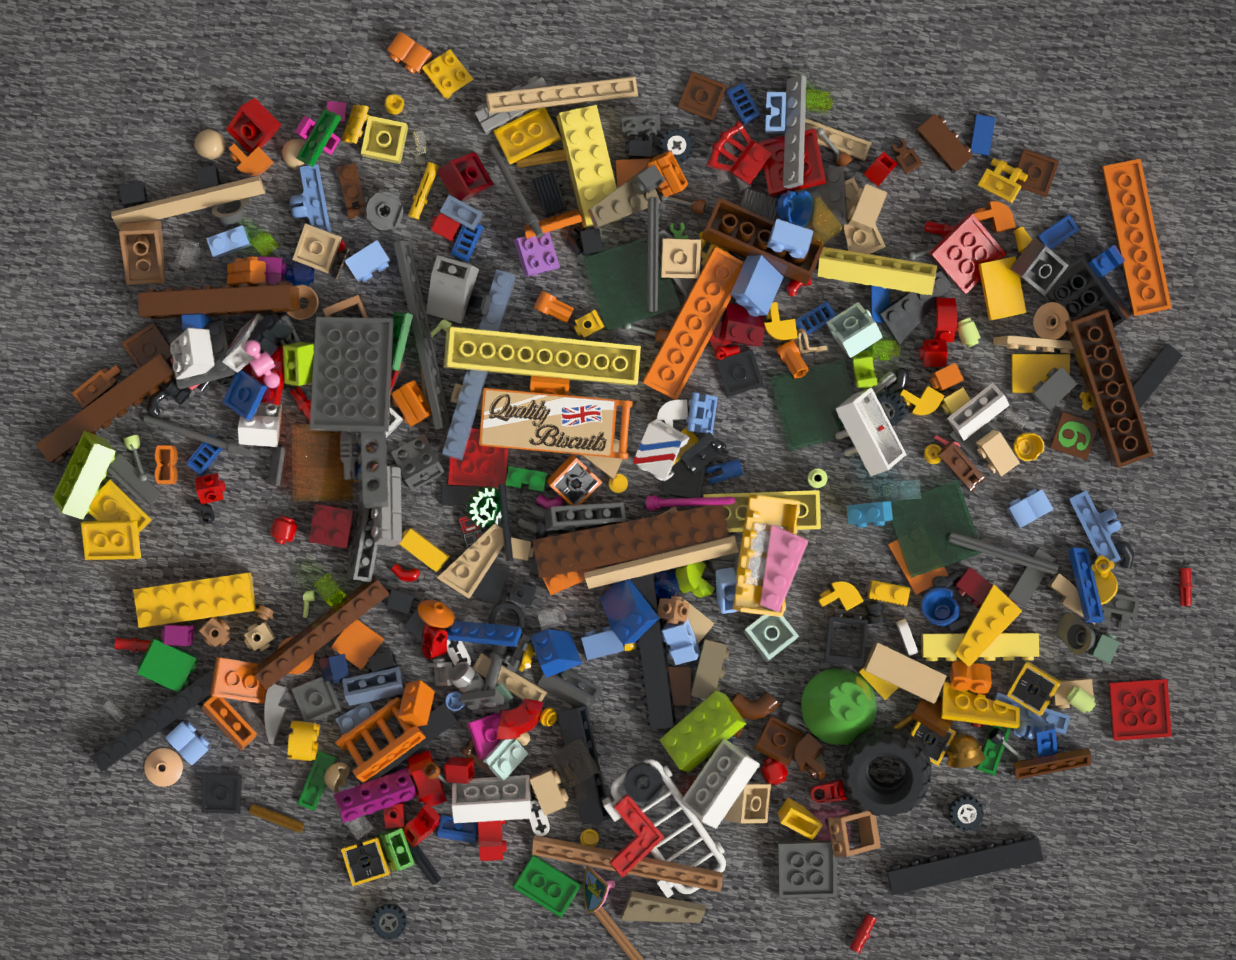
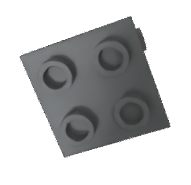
(641, 126)

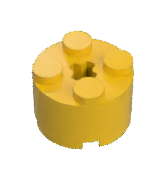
(302, 740)

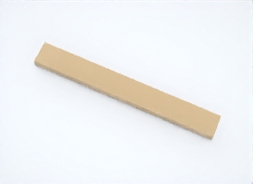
(561, 95)
(190, 201)
(661, 562)

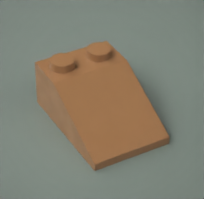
(142, 252)

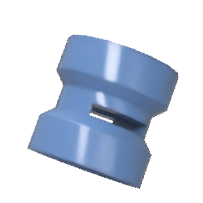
(452, 701)

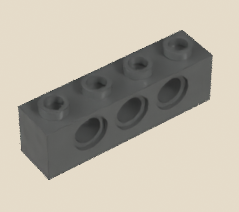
(379, 496)
(584, 516)
(363, 547)

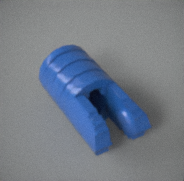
(729, 469)

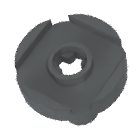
(374, 216)

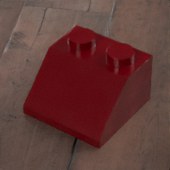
(465, 177)
(742, 327)

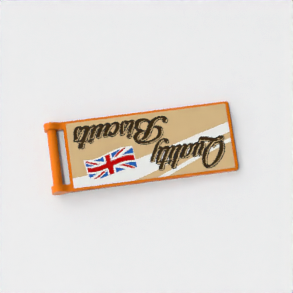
(553, 423)

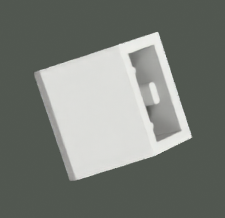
(192, 353)
(263, 428)

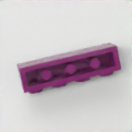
(374, 795)

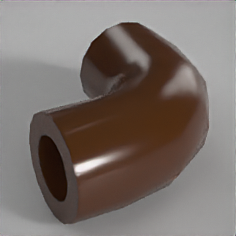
(754, 709)

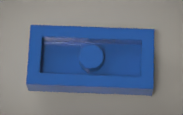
(1046, 740)

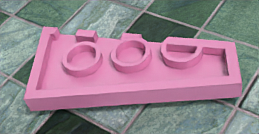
(781, 565)

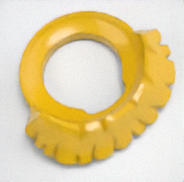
(527, 656)

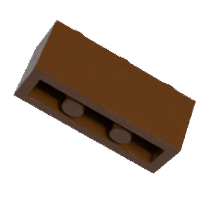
(944, 143)

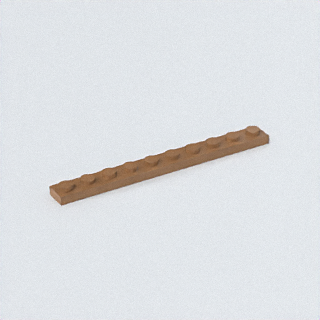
(646, 867)

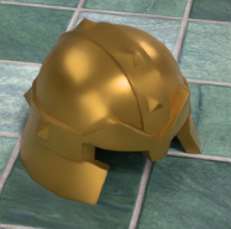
(964, 752)

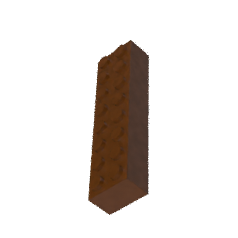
(216, 302)
(1109, 388)

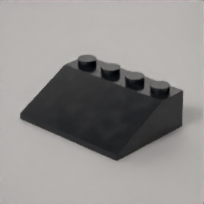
(1083, 292)

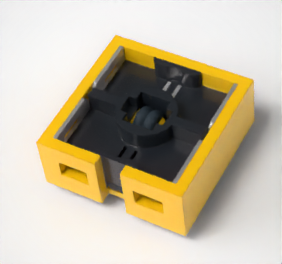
(1034, 688)
(934, 742)
(365, 861)

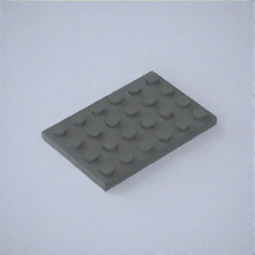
(352, 374)

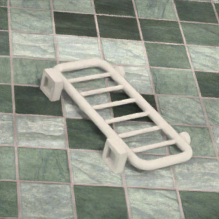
(716, 849)

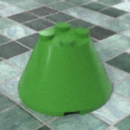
(838, 706)

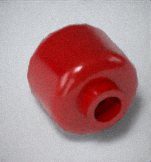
(283, 529)
(773, 771)

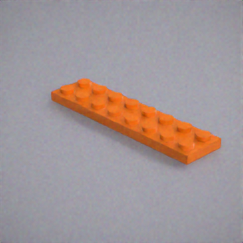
(1136, 237)
(694, 324)

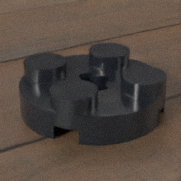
(644, 793)

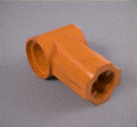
(550, 306)
(791, 357)

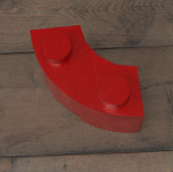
(519, 720)
(429, 790)
(491, 840)

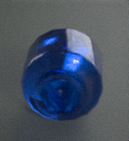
(300, 274)
(667, 585)

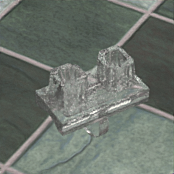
(359, 826)

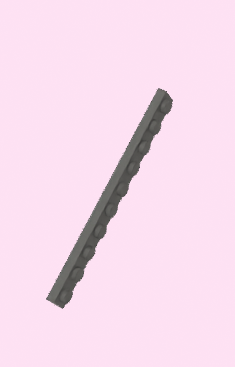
(422, 334)

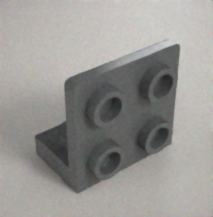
(417, 462)

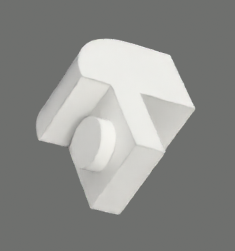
(673, 411)

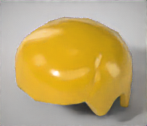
(1026, 440)

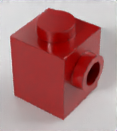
(880, 169)
(445, 227)
(933, 353)
(459, 770)
(394, 816)

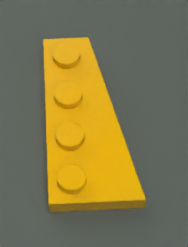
(991, 620)
(977, 709)

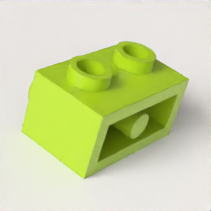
(298, 363)

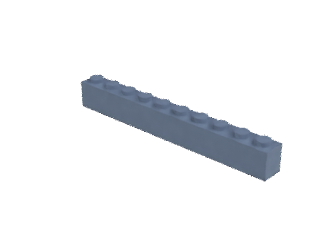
(475, 380)

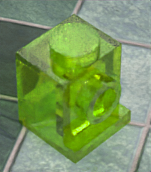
(264, 244)
(885, 350)

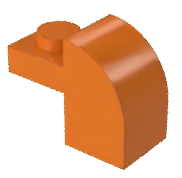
(252, 165)
(1000, 215)

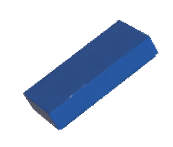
(982, 135)
(1058, 232)

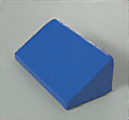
(879, 300)
(457, 831)

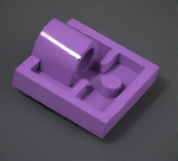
(536, 254)

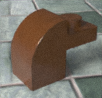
(806, 754)

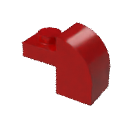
(945, 319)
(422, 825)

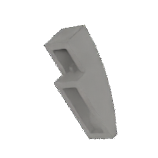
(274, 711)

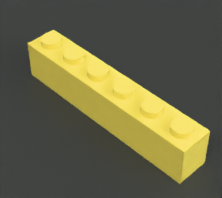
(877, 271)
(1005, 645)

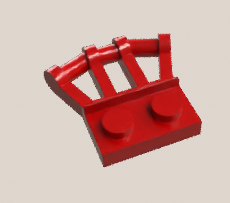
(750, 160)

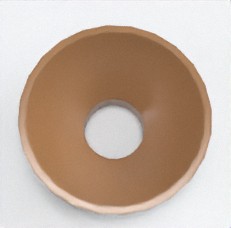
(313, 303)

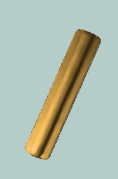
(542, 158)
(276, 818)

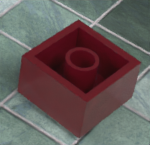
(331, 526)

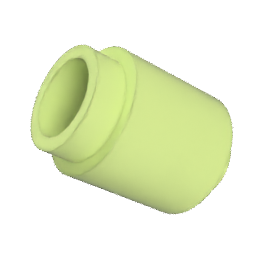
(968, 332)
(810, 478)
(1081, 699)

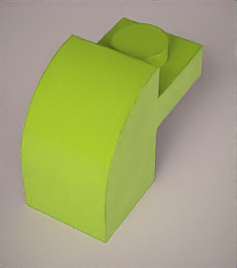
(864, 370)
(690, 579)

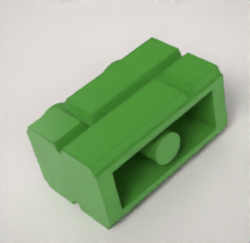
(396, 849)

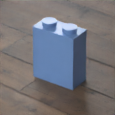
(756, 285)

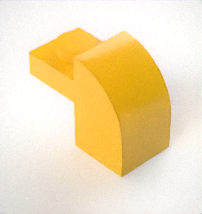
(778, 329)
(926, 404)
(845, 592)

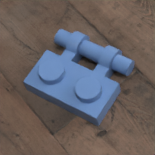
(706, 413)

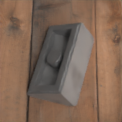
(277, 466)

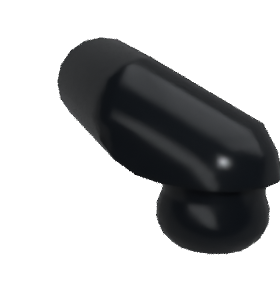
(573, 240)
(902, 381)
(153, 402)
(206, 511)
(1128, 553)
(945, 581)

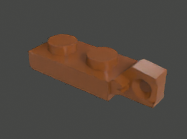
(96, 386)

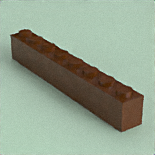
(106, 408)
(319, 632)

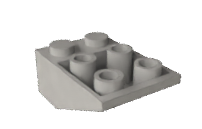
(450, 289)

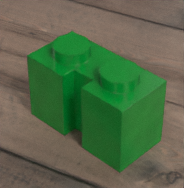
(519, 476)

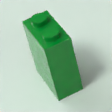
(167, 665)

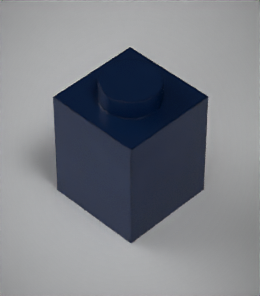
(334, 668)

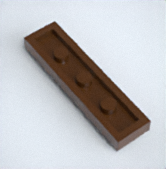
(1052, 763)

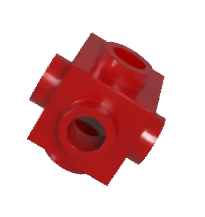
(210, 488)

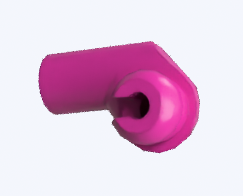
(546, 503)

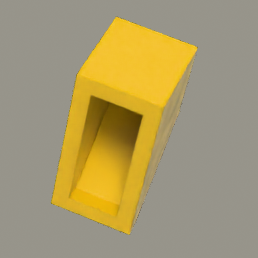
(799, 819)

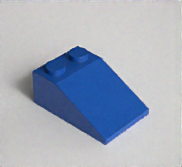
(627, 611)

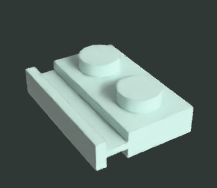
(505, 758)

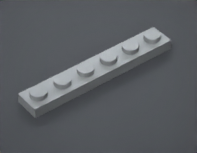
(794, 132)

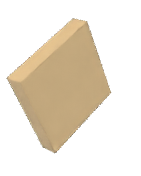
(317, 248)
(680, 258)

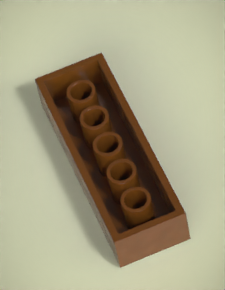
(749, 234)

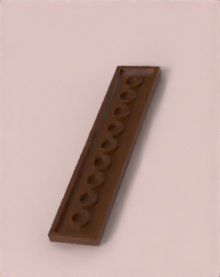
(629, 540)

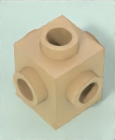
(265, 633)

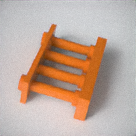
(387, 755)

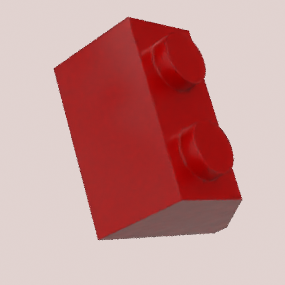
(253, 125)

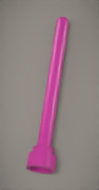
(654, 503)

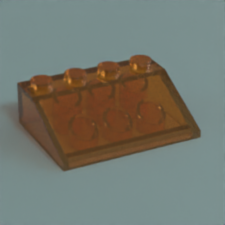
(317, 466)

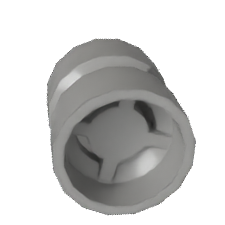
(466, 678)

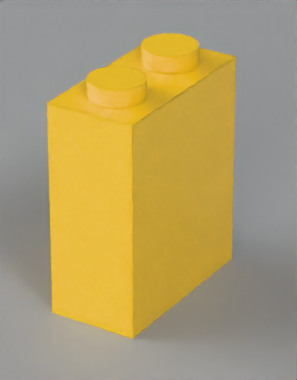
(423, 549)

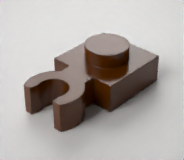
(907, 159)

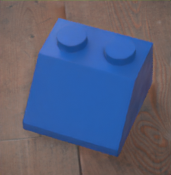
(555, 651)

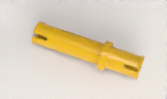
(423, 191)

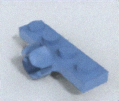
(312, 199)
(1096, 525)
(1030, 720)

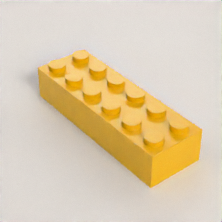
(194, 600)

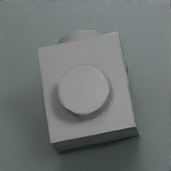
(441, 671)

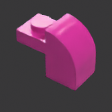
(305, 128)

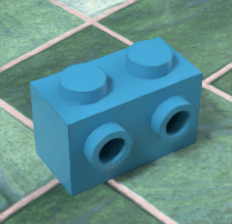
(867, 513)

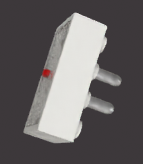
(869, 432)

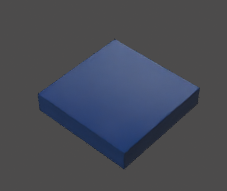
(244, 394)

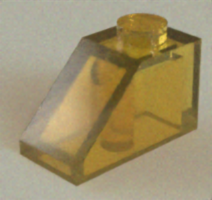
(824, 222)

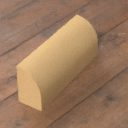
(904, 672)

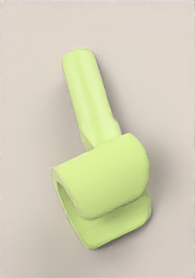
(444, 324)
(307, 597)

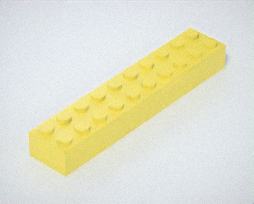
(541, 356)

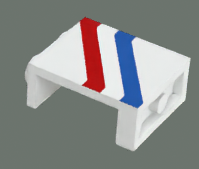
(236, 356)
(659, 449)

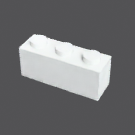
(978, 411)

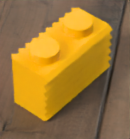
(888, 593)

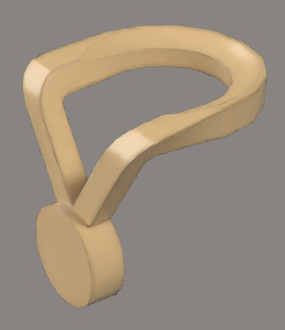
(809, 349)

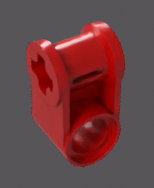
(434, 642)
(829, 792)

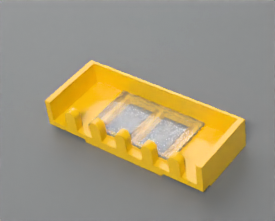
(760, 517)

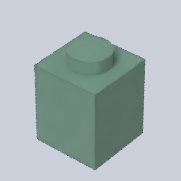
(1105, 647)

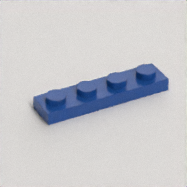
(1086, 585)
(484, 633)

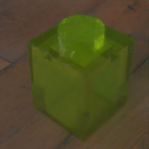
(818, 101)
(329, 589)

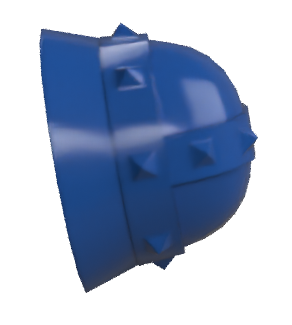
(795, 207)
(940, 607)

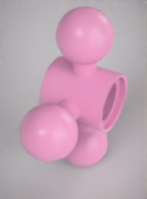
(262, 364)

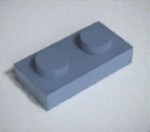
(461, 212)
(355, 717)

